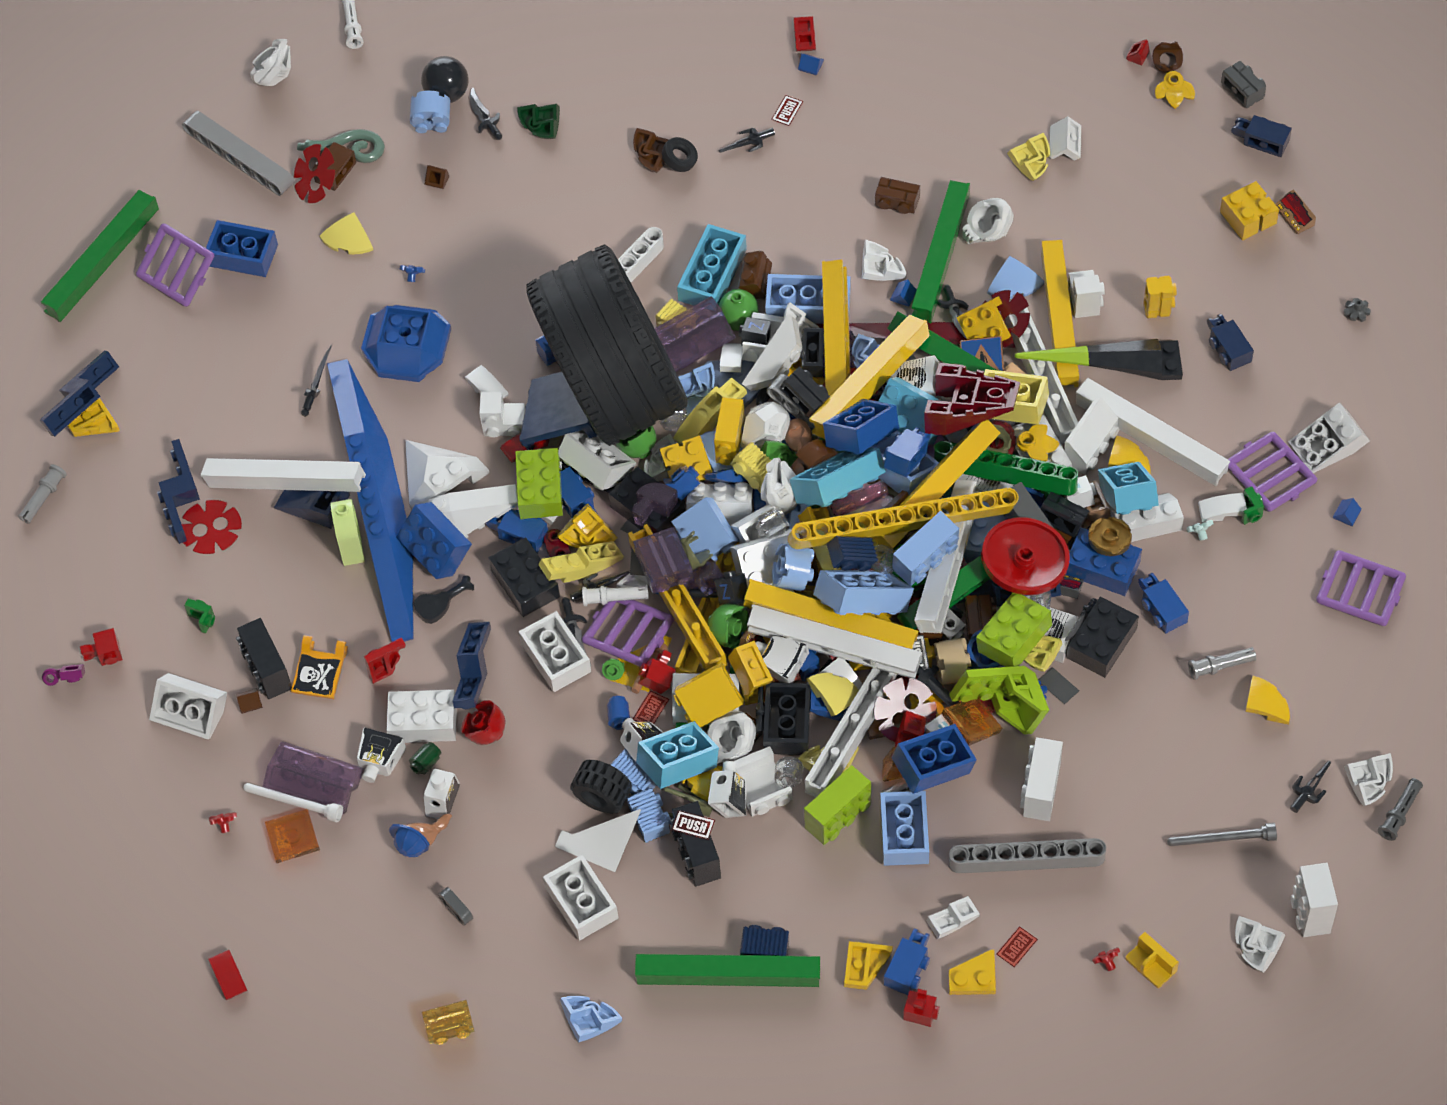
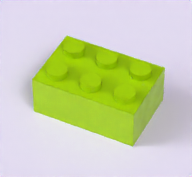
(539, 483)
(1014, 630)
(838, 805)

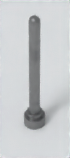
(1266, 832)

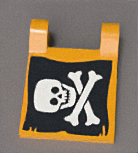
(318, 671)

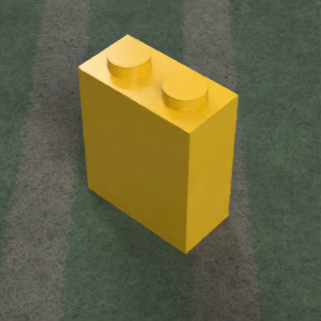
(729, 430)
(708, 695)

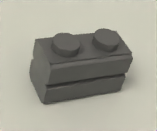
(1243, 84)

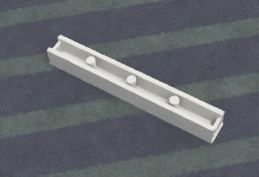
(1057, 406)
(1157, 434)
(283, 474)
(942, 579)
(835, 641)
(848, 733)

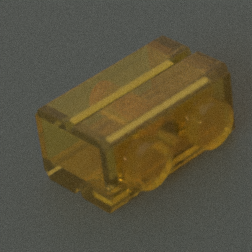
(448, 1022)

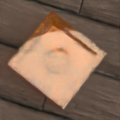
(972, 720)
(292, 836)

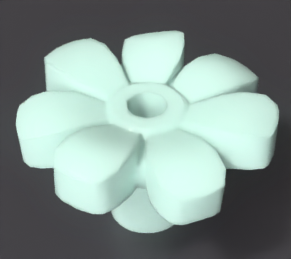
(1200, 529)

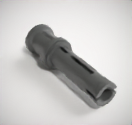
(1396, 816)

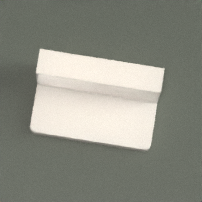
(1065, 139)

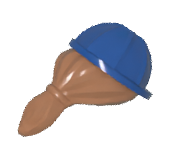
(416, 838)

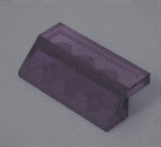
(694, 333)
(311, 775)

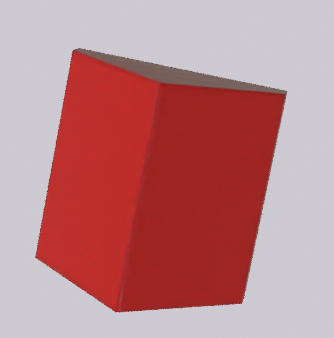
(1138, 52)

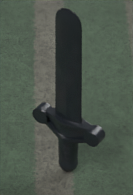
(927, 678)

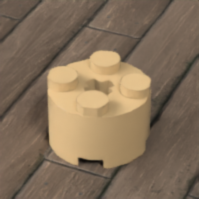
(951, 660)

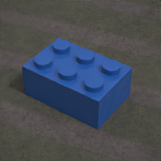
(242, 248)
(861, 426)
(434, 540)
(1103, 571)
(934, 758)

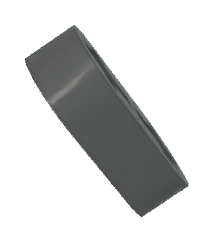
(455, 906)

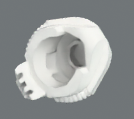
(272, 64)
(988, 221)
(764, 424)
(776, 486)
(733, 735)

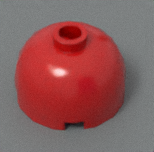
(484, 724)

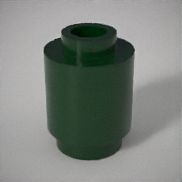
(425, 758)

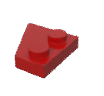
(382, 661)

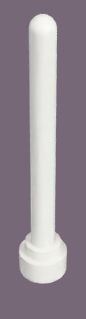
(331, 811)

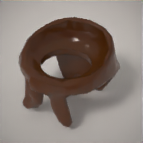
(1165, 47)

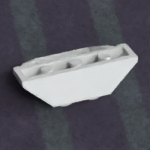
(777, 356)

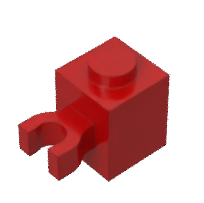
(105, 647)
(656, 673)
(921, 1008)

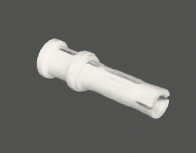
(352, 27)
(604, 594)

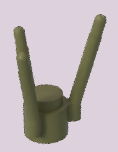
(705, 807)

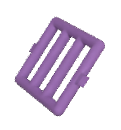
(156, 280)
(1284, 450)
(1360, 563)
(624, 653)

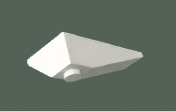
(475, 507)

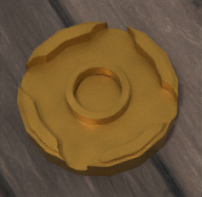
(1110, 536)

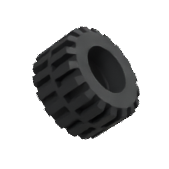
(601, 786)

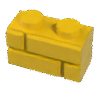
(1159, 296)

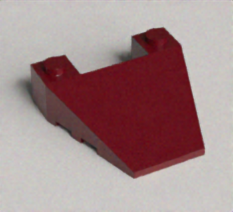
(973, 400)

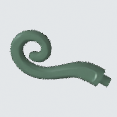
(346, 137)

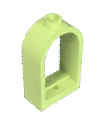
(347, 532)

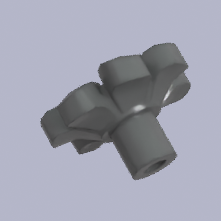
(1357, 309)

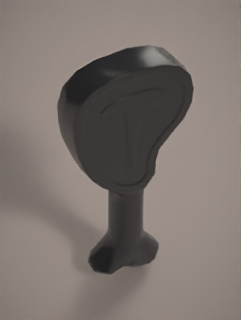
(434, 607)

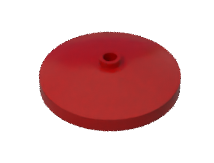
(1025, 556)

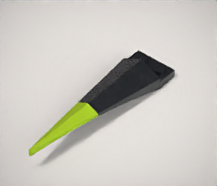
(1143, 357)

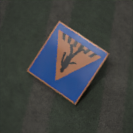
(987, 350)

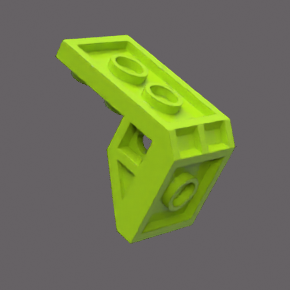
(1018, 684)

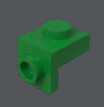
(1254, 506)
(200, 610)

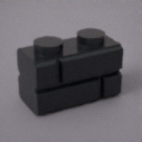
(813, 350)
(804, 391)
(1064, 514)

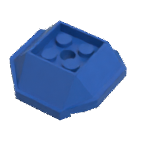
(401, 356)

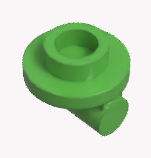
(613, 669)

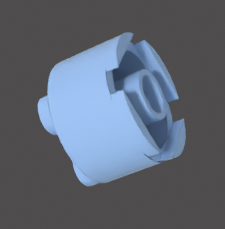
(430, 112)
(792, 568)

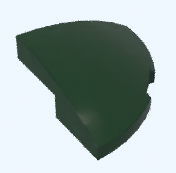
(541, 120)

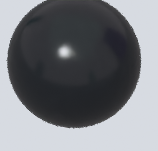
(445, 76)

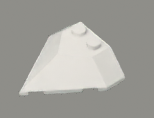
(437, 471)

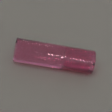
(859, 499)

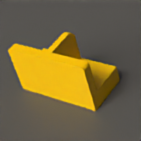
(749, 667)
(1152, 960)

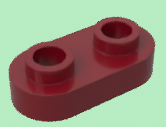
(555, 546)

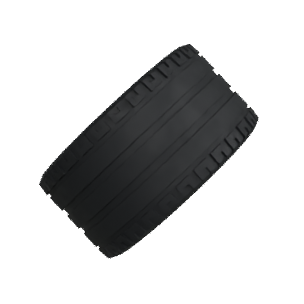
(606, 345)

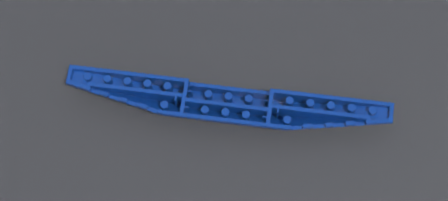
(378, 499)

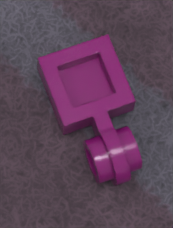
(70, 673)

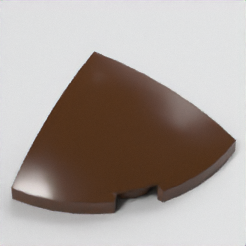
(649, 149)

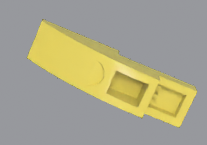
(706, 413)
(581, 564)

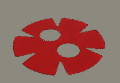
(325, 175)
(223, 537)

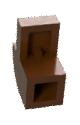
(811, 455)

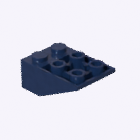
(310, 505)

